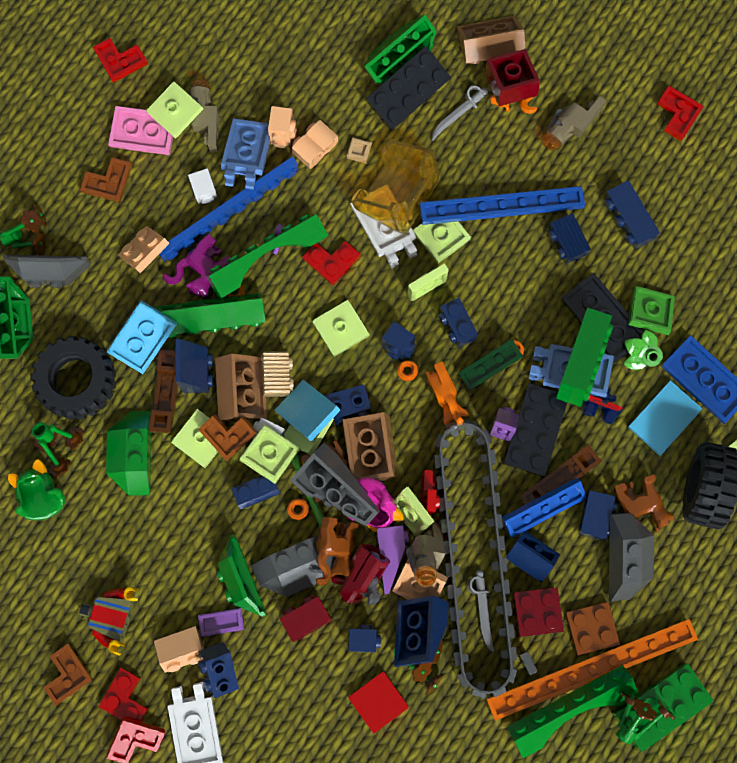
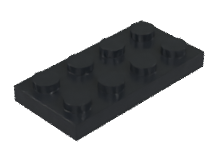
(408, 88)
(595, 295)
(536, 431)

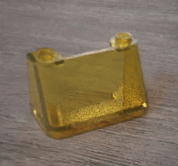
(400, 187)

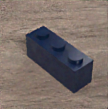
(631, 215)

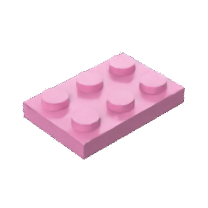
(138, 132)

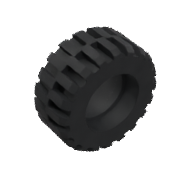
(53, 360)
(711, 486)

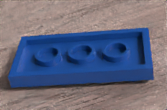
(704, 378)

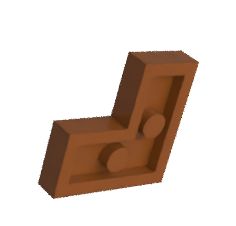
(109, 186)
(227, 440)
(72, 677)

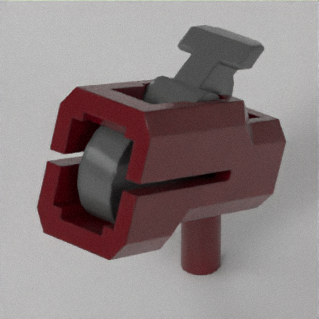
(364, 576)

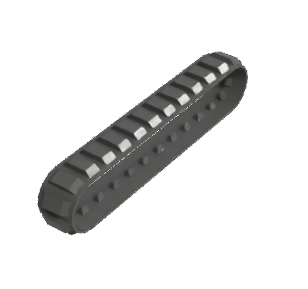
(500, 564)

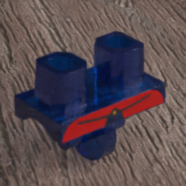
(610, 409)

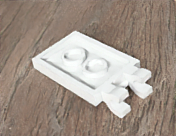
(386, 240)
(194, 727)

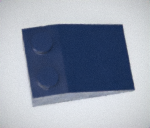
(193, 367)
(419, 629)

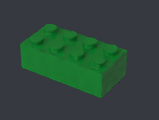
(585, 357)
(678, 691)

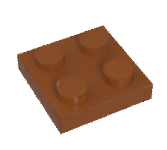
(592, 628)

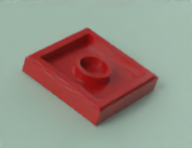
(378, 702)

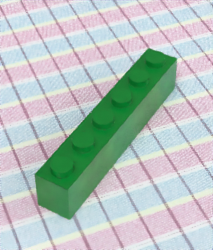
(216, 313)

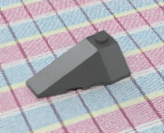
(331, 481)

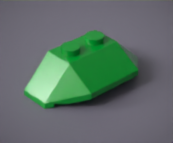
(400, 48)
(15, 320)
(130, 453)
(238, 578)

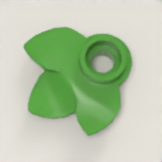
(640, 351)

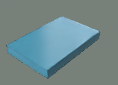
(141, 337)
(307, 410)
(665, 418)

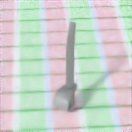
(471, 102)
(483, 607)

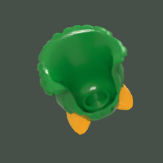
(36, 493)

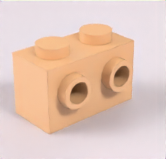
(282, 127)
(179, 649)

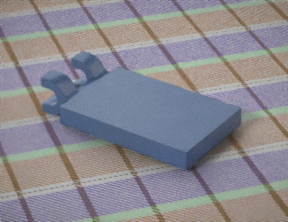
(245, 151)
(555, 365)

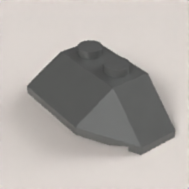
(48, 269)
(629, 556)
(291, 568)

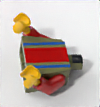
(110, 616)

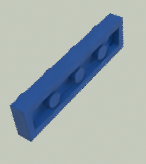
(544, 507)

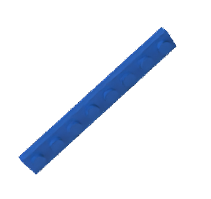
(234, 205)
(501, 205)

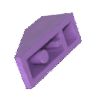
(504, 424)
(392, 545)

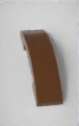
(165, 393)
(573, 468)

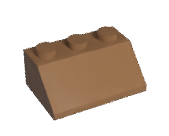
(490, 39)
(240, 388)
(371, 447)

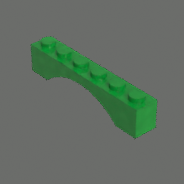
(229, 277)
(535, 729)

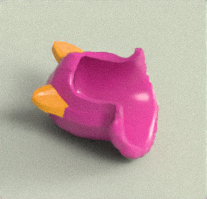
(384, 502)

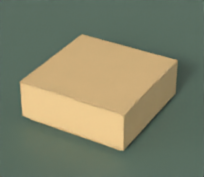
(359, 150)

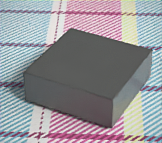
(527, 663)

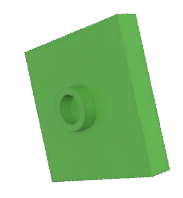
(651, 310)

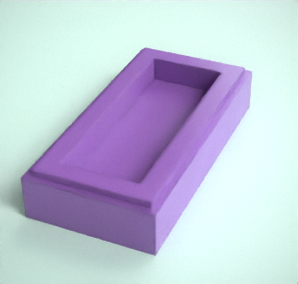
(221, 622)

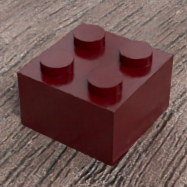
(512, 77)
(537, 612)
(305, 618)

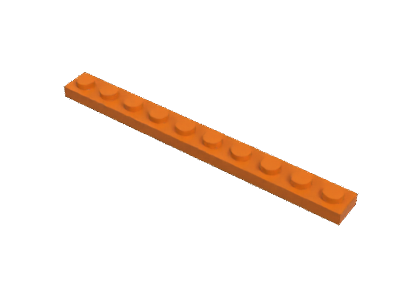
(592, 668)

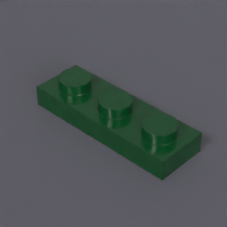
(491, 364)

